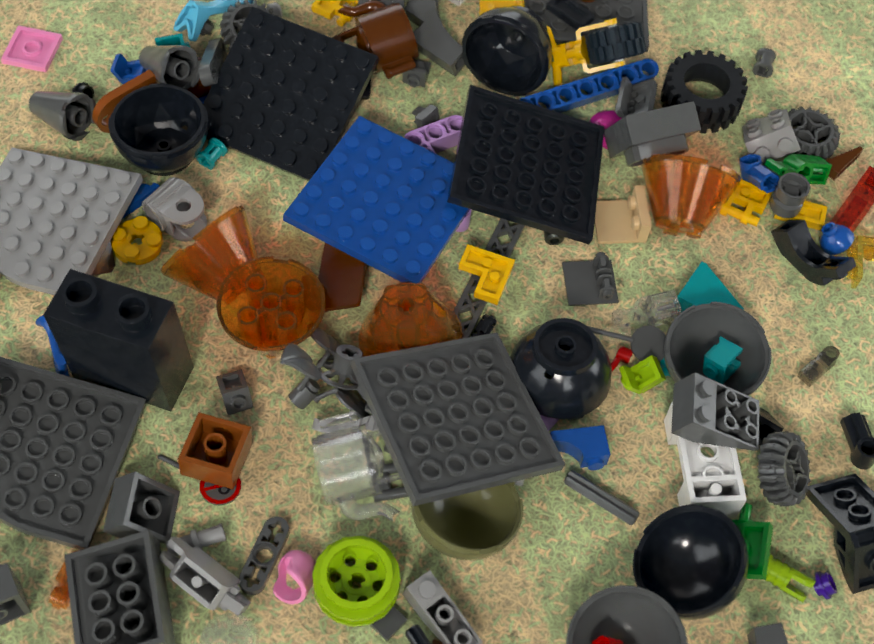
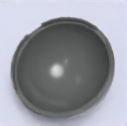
(699, 330)
(627, 615)

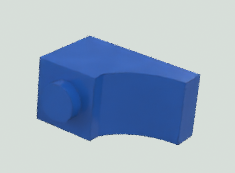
(585, 444)

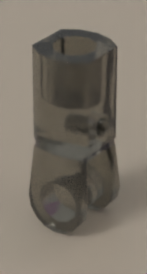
(819, 365)

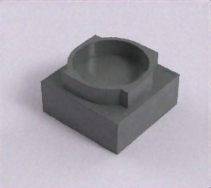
(652, 133)

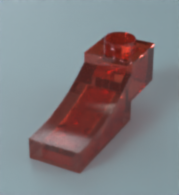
(858, 202)

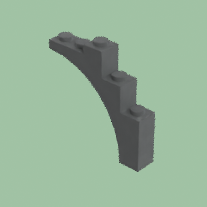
(432, 37)

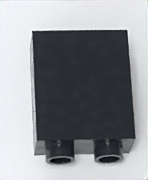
(120, 338)

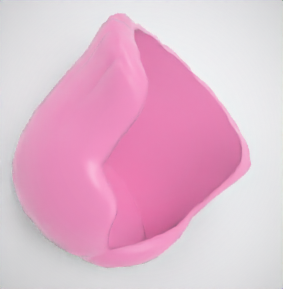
(300, 567)

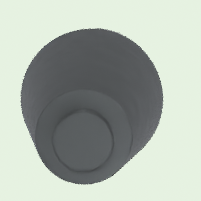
(172, 64)
(64, 111)

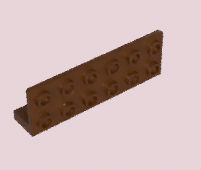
(341, 279)

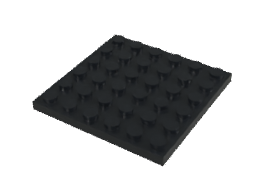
(286, 93)
(527, 165)

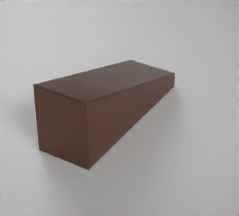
(843, 161)

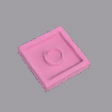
(32, 49)

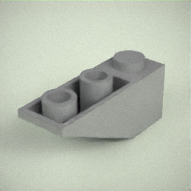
(439, 611)

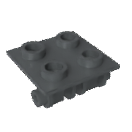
(590, 281)

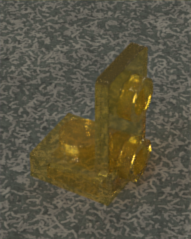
(862, 247)

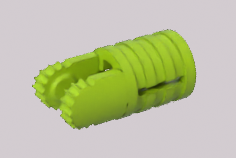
(780, 575)

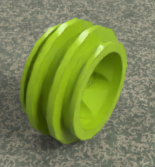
(356, 609)

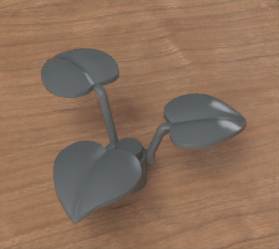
(308, 388)

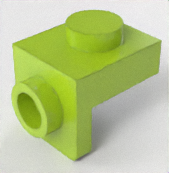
(642, 375)

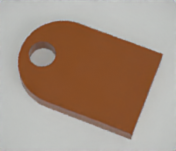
(109, 101)

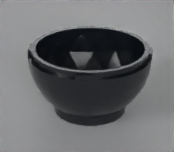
(508, 50)
(154, 120)
(579, 374)

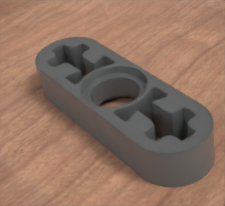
(262, 577)

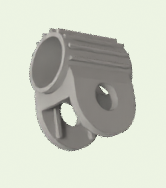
(176, 205)

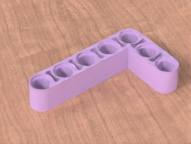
(437, 138)

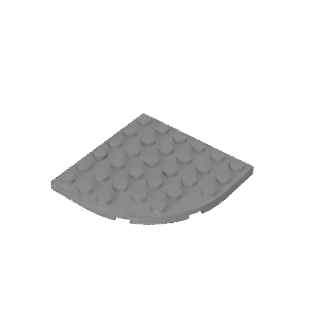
(57, 216)

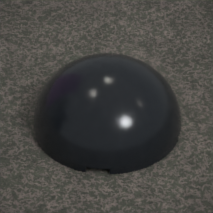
(692, 560)

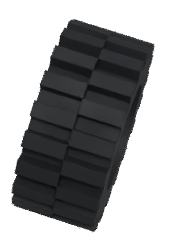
(709, 69)

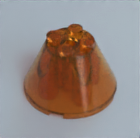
(686, 192)
(214, 254)
(270, 304)
(407, 319)

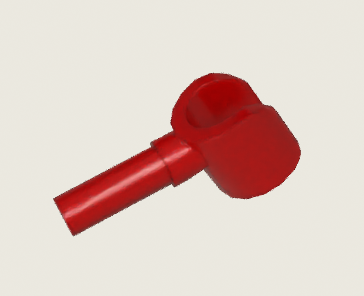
(623, 355)

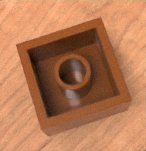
(215, 450)

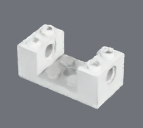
(708, 481)

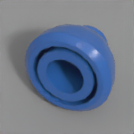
(835, 238)

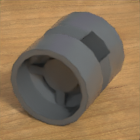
(789, 195)

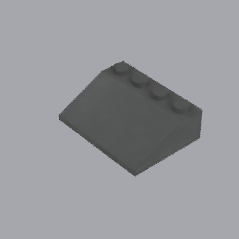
(120, 593)

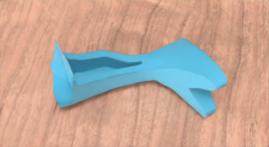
(196, 14)

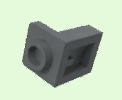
(418, 75)
(234, 392)

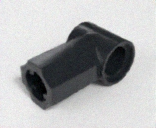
(859, 440)

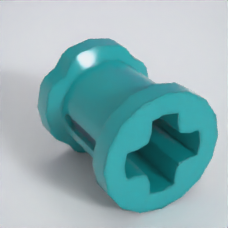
(211, 153)

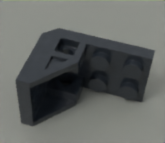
(850, 508)

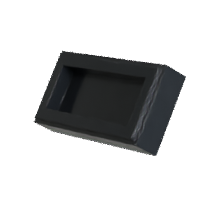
(570, 13)

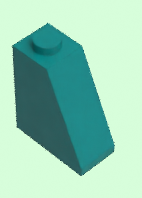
(705, 288)

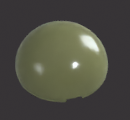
(471, 523)

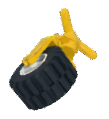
(598, 47)

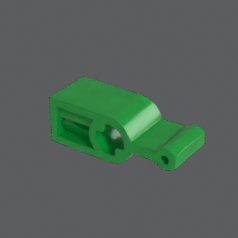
(806, 165)

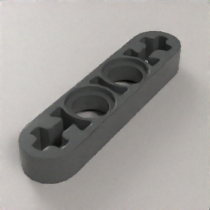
(212, 62)

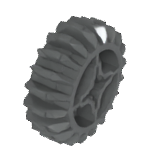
(231, 26)
(812, 128)
(783, 469)

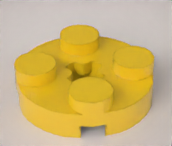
(137, 228)

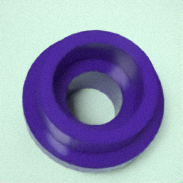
(824, 585)

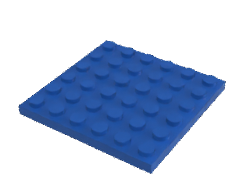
(380, 202)

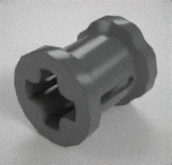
(764, 64)

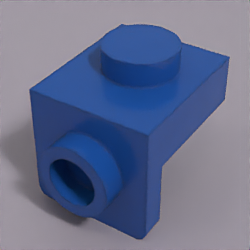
(125, 70)

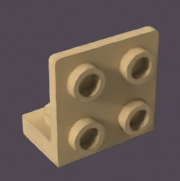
(623, 219)

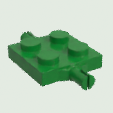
(758, 541)

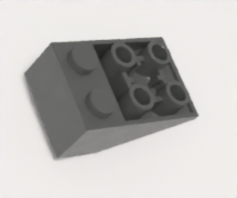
(714, 414)

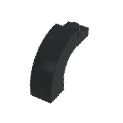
(803, 253)

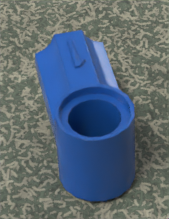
(756, 173)

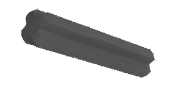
(601, 497)

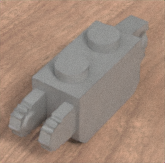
(204, 578)

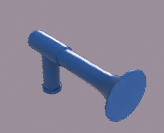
(59, 361)

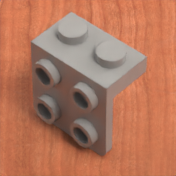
(770, 136)

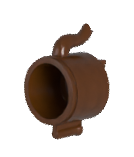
(384, 33)

